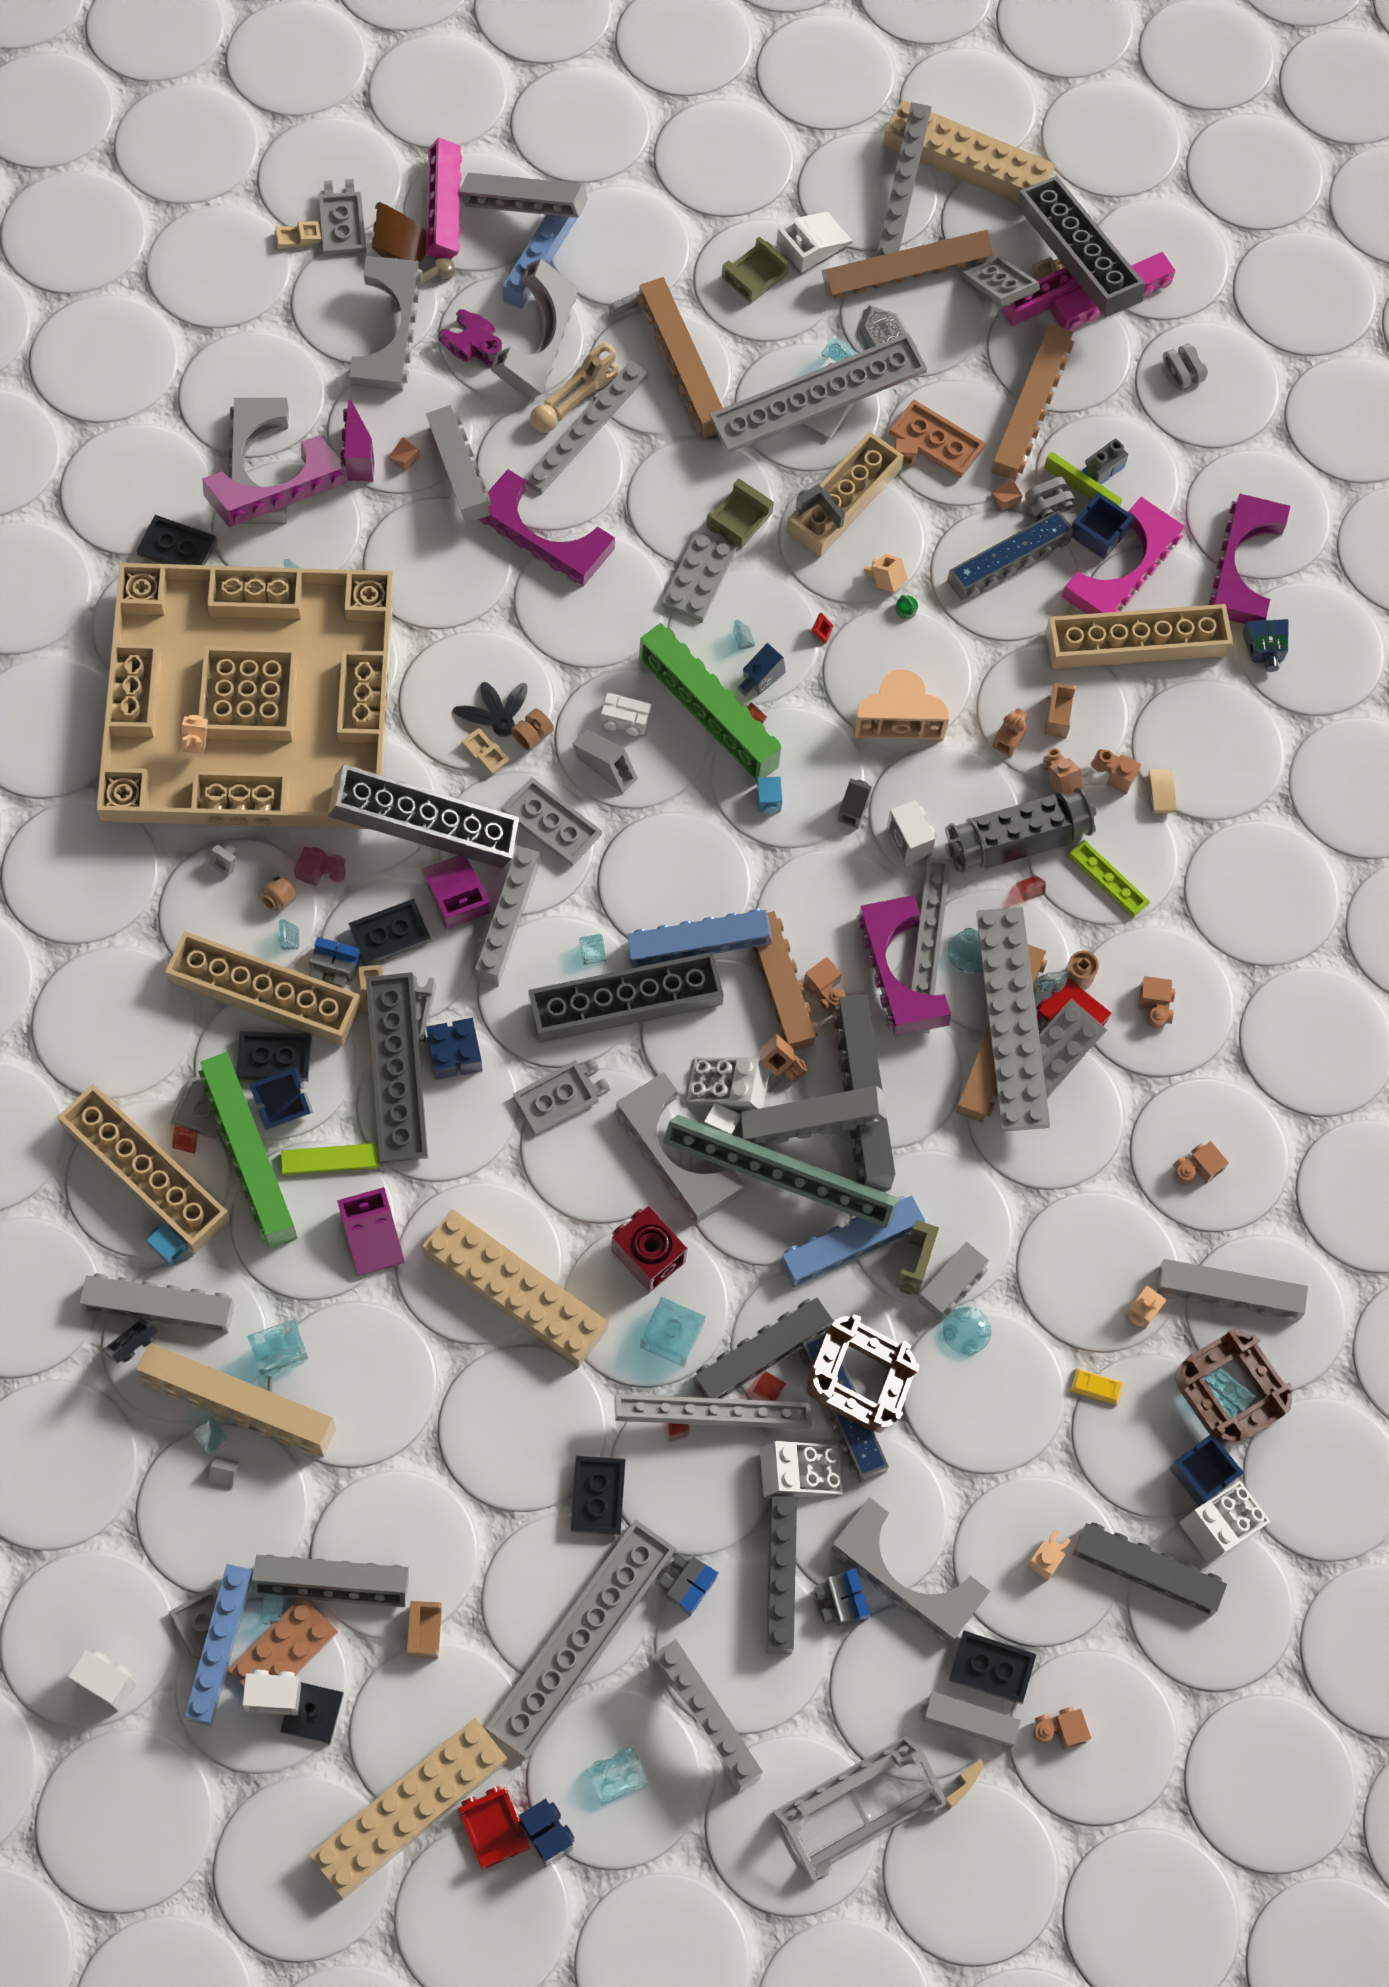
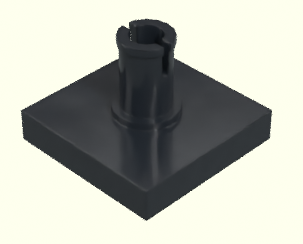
(316, 1714)

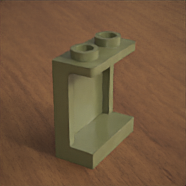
(756, 270)
(740, 514)
(923, 1236)

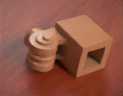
(1011, 732)
(1121, 769)
(1063, 772)
(821, 981)
(1157, 994)
(779, 1057)
(1205, 1161)
(1069, 1726)

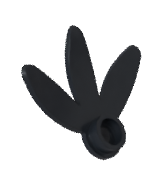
(497, 712)

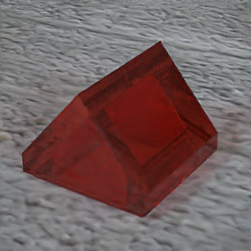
(1031, 887)
(769, 1387)
(677, 1431)

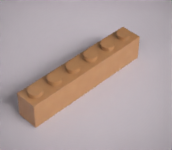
(784, 989)

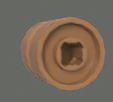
(530, 731)
(1082, 968)

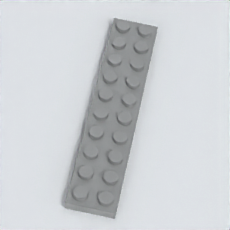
(818, 393)
(1012, 1019)
(580, 1639)

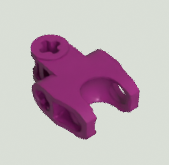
(474, 341)

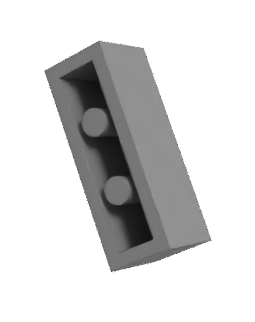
(954, 1281)

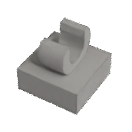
(223, 859)

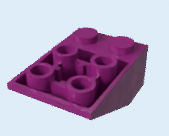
(357, 446)
(456, 891)
(370, 1231)

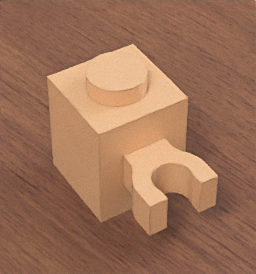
(888, 572)
(193, 734)
(1145, 1307)
(1048, 1556)

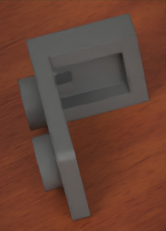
(816, 495)

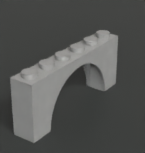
(555, 299)
(388, 366)
(250, 421)
(698, 1192)
(943, 1612)
(731, 1750)

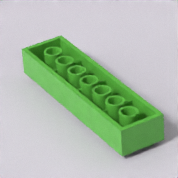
(709, 702)
(250, 1155)

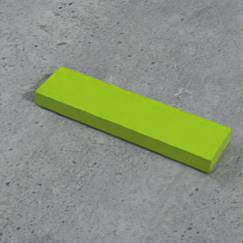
(1077, 479)
(1108, 879)
(330, 1159)

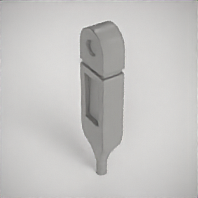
(624, 305)

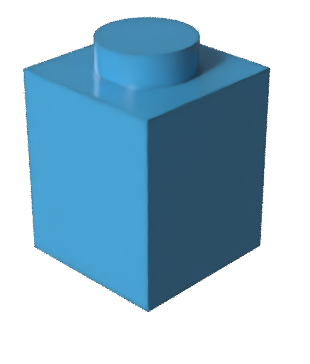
(769, 794)
(166, 1244)

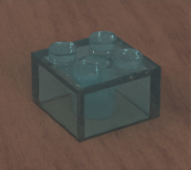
(672, 1331)
(278, 1348)

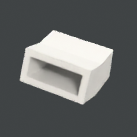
(723, 1119)

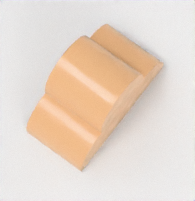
(902, 710)

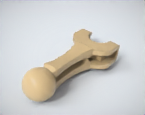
(590, 374)

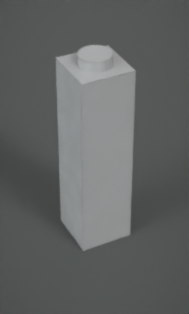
(970, 1719)

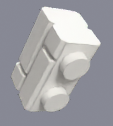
(625, 714)

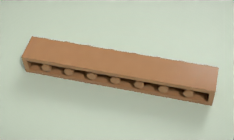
(907, 262)
(680, 353)
(1032, 401)
(981, 1083)

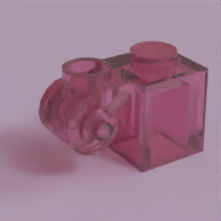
(314, 863)

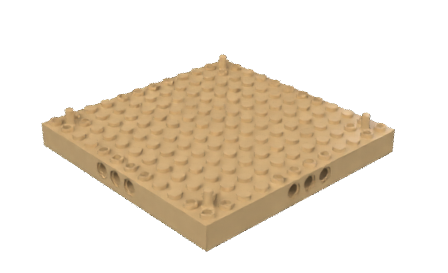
(277, 665)

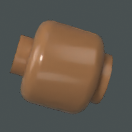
(278, 893)

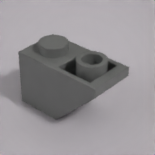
(854, 803)

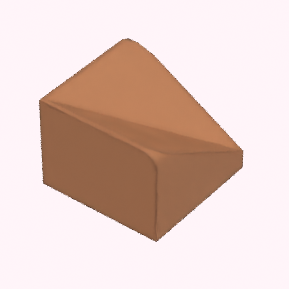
(909, 449)
(404, 454)
(1007, 495)

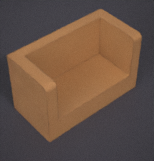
(1059, 710)
(424, 1629)

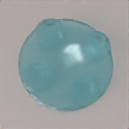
(965, 951)
(967, 1330)

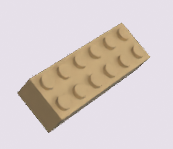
(852, 487)

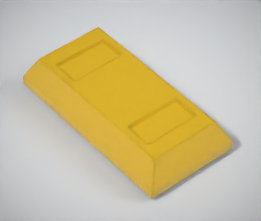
(1096, 1386)

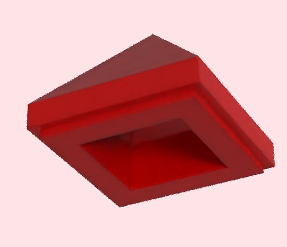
(822, 628)

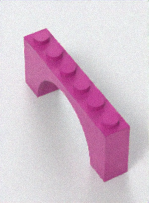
(1157, 535)

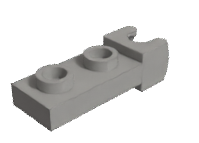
(424, 999)

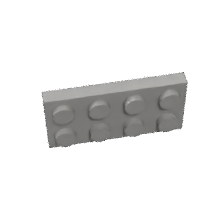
(1001, 281)
(699, 576)
(552, 821)
(1067, 1043)

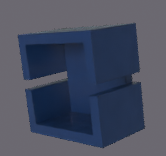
(1101, 525)
(452, 1046)
(281, 1098)
(1207, 1471)
(538, 1822)

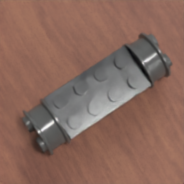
(1020, 830)

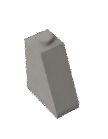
(605, 759)

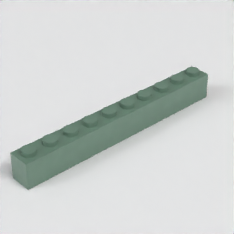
(781, 1171)

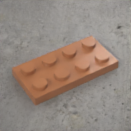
(938, 438)
(287, 1644)

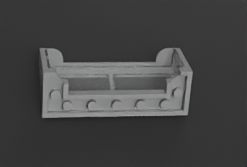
(859, 1805)

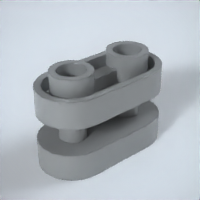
(1185, 366)
(1050, 498)

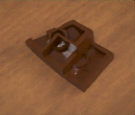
(397, 235)

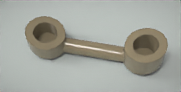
(443, 268)

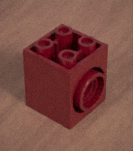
(645, 1234)

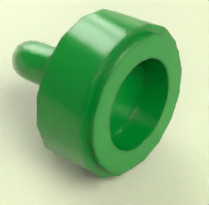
(906, 606)

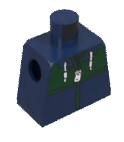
(1267, 641)
(762, 670)

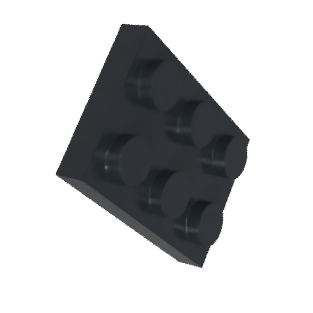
(175, 543)
(389, 932)
(272, 1053)
(124, 1345)
(598, 1495)
(992, 1667)

